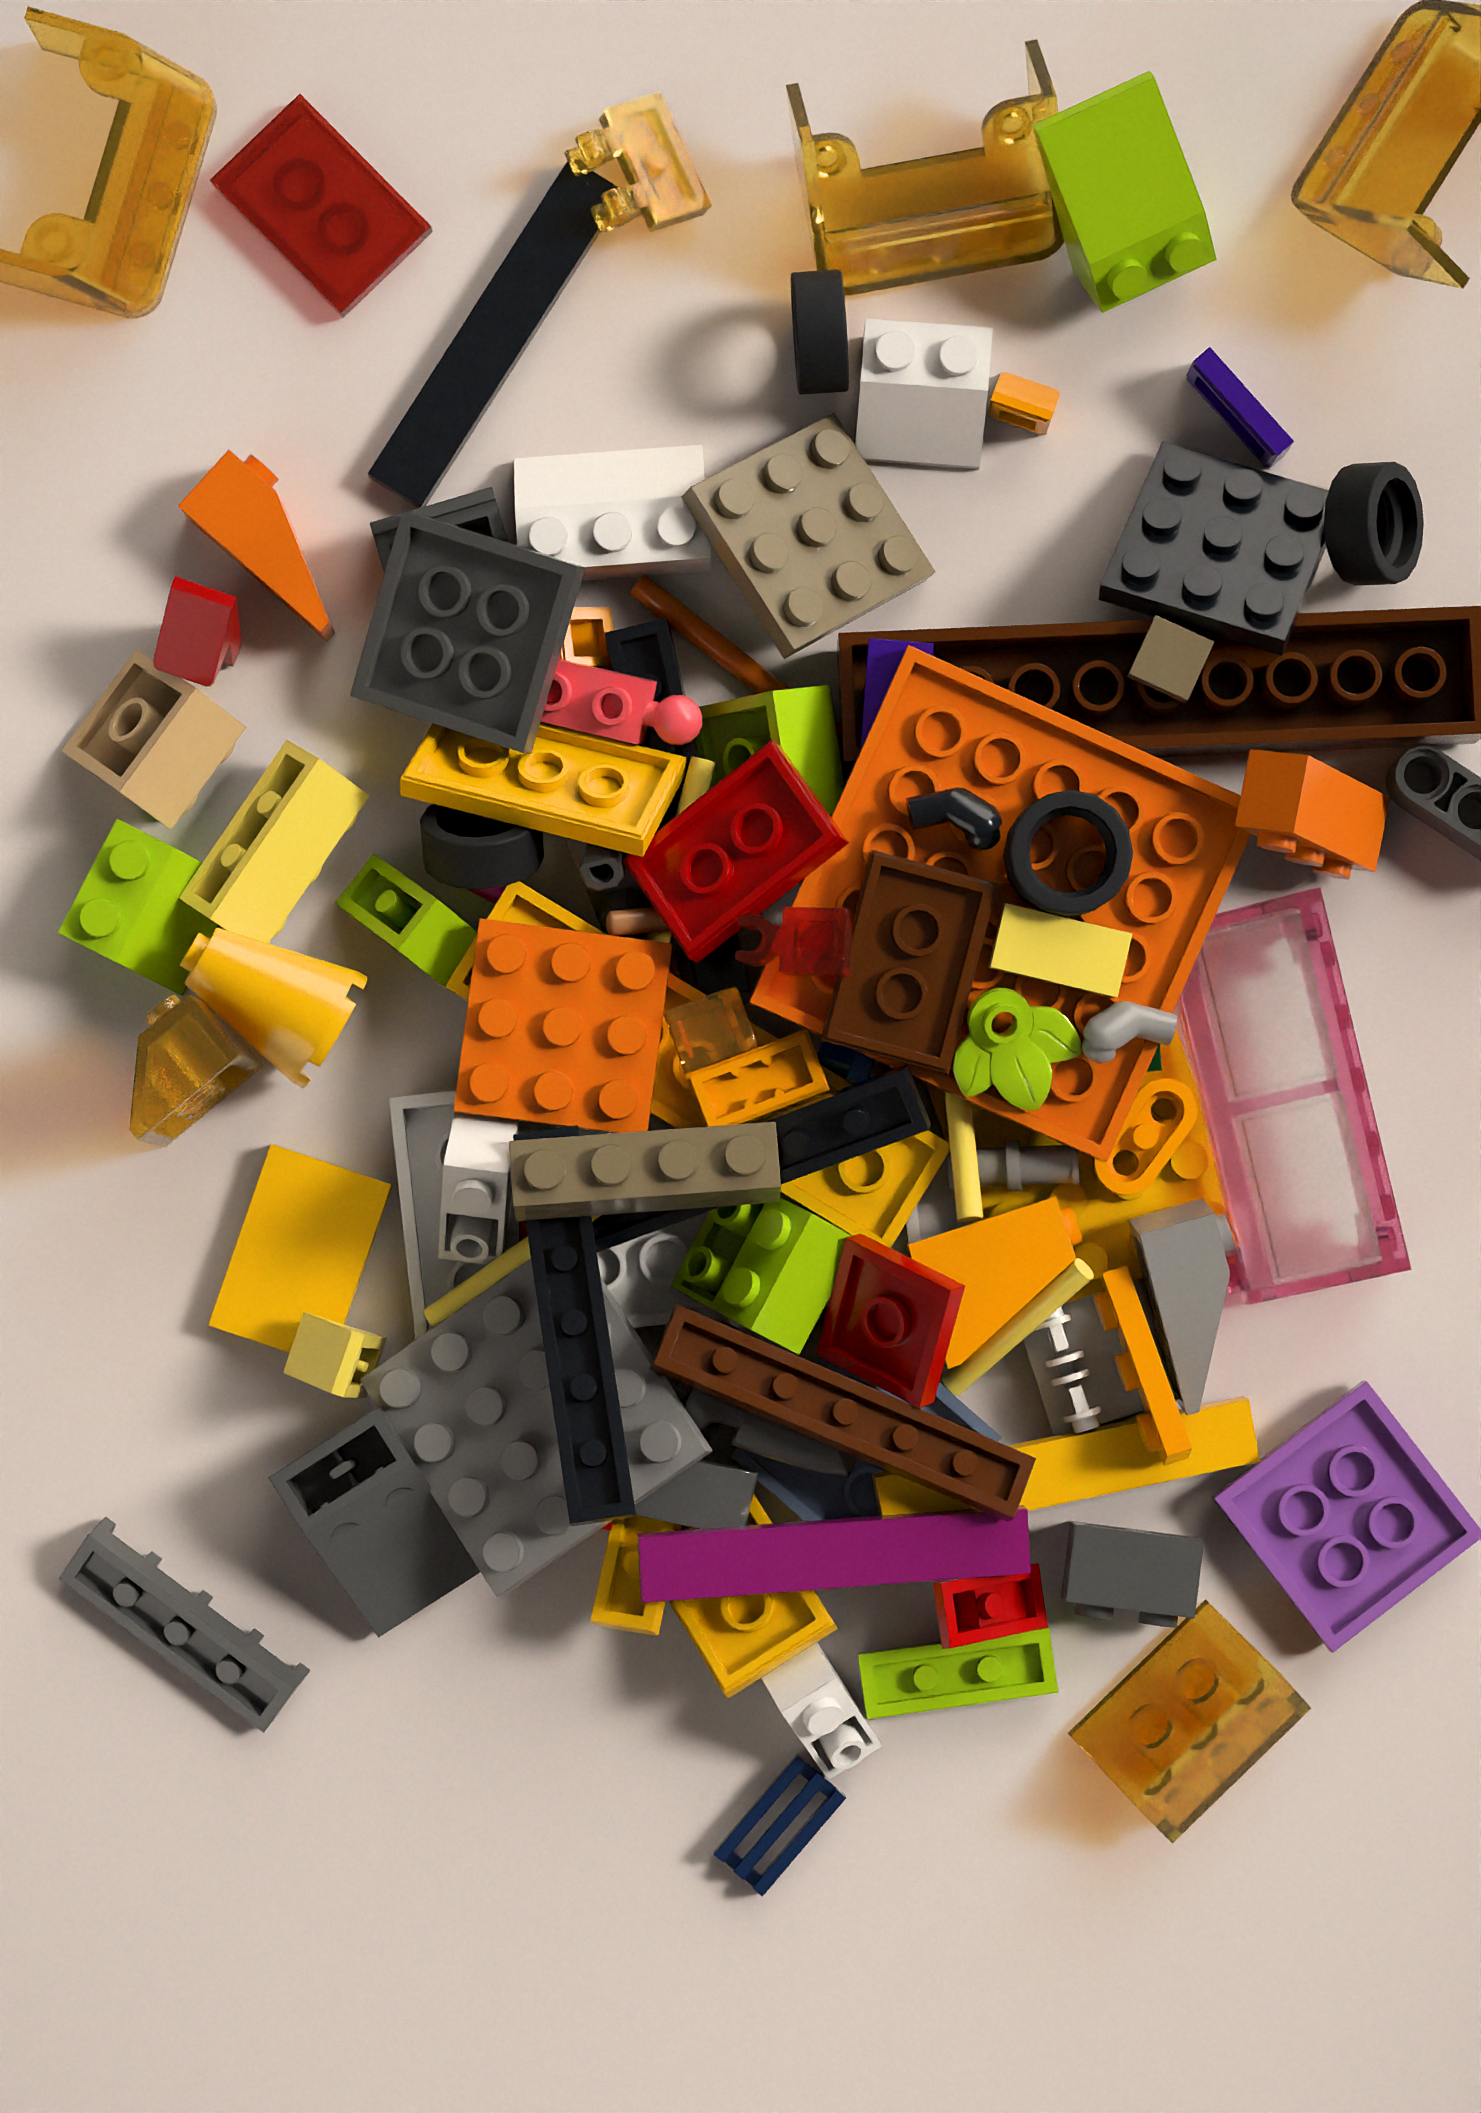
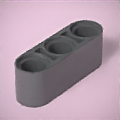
(1439, 806)

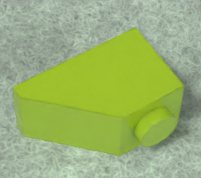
(407, 919)

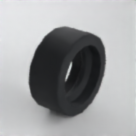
(819, 331)
(1373, 523)
(1116, 841)
(477, 850)

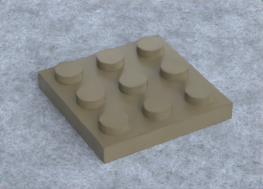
(808, 535)

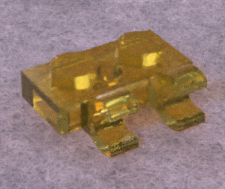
(653, 160)

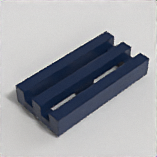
(744, 1866)

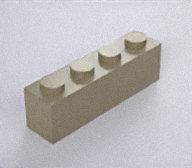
(645, 1171)

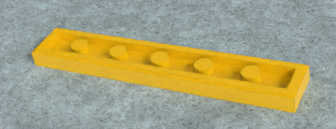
(1100, 1462)

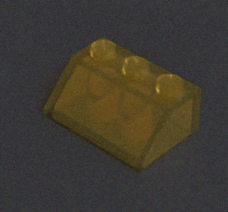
(184, 1068)
(1189, 1721)

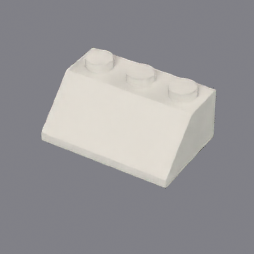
(613, 511)

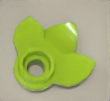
(1018, 1057)

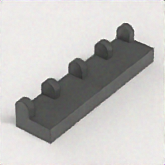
(182, 1626)

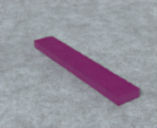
(831, 1554)

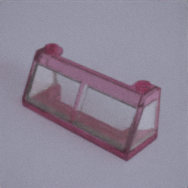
(1288, 1104)

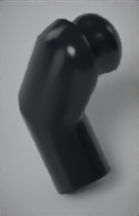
(960, 808)

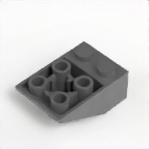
(375, 1522)

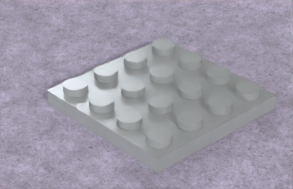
(484, 1430)

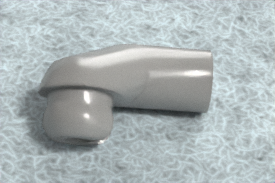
(1121, 1024)

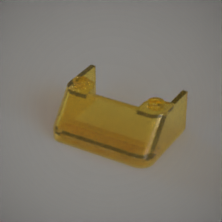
(1400, 142)
(144, 182)
(935, 211)

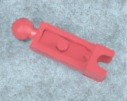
(617, 706)

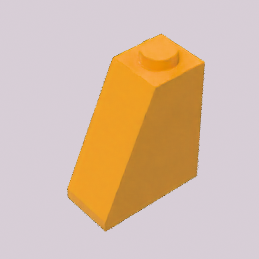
(1001, 1265)

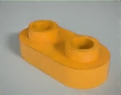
(1147, 1139)

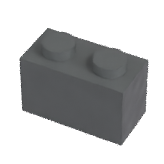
(1132, 1572)

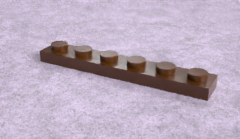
(842, 1413)

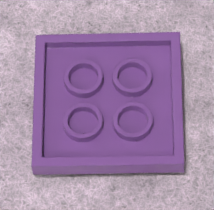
(1348, 1516)

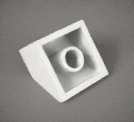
(923, 393)

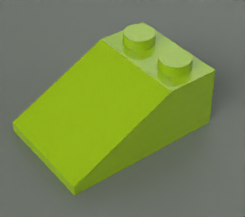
(1123, 193)

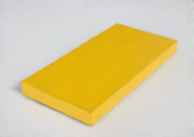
(566, 787)

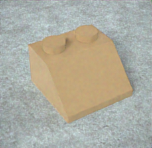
(154, 739)

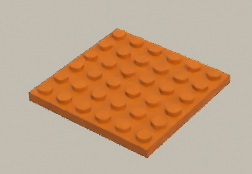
(961, 731)

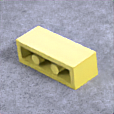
(275, 845)

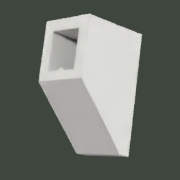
(476, 1189)
(821, 1711)

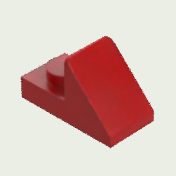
(197, 632)
(989, 1607)

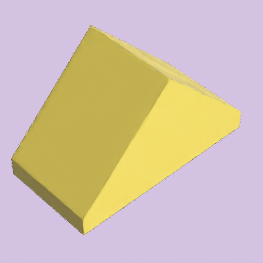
(333, 1356)

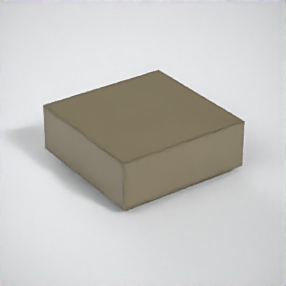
(1170, 659)

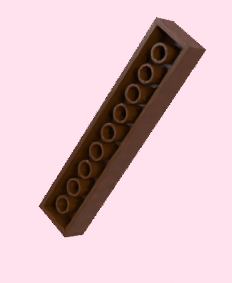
(1335, 687)

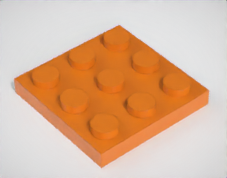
(562, 1027)

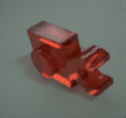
(808, 942)

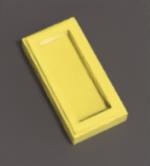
(1060, 950)

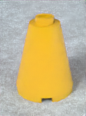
(273, 997)

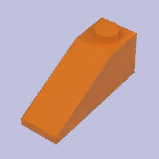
(251, 525)

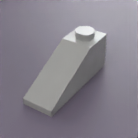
(1186, 1287)

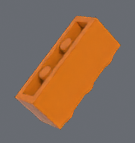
(1312, 813)

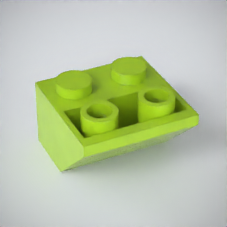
(764, 1268)

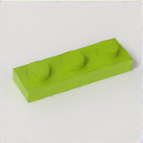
(938, 1678)

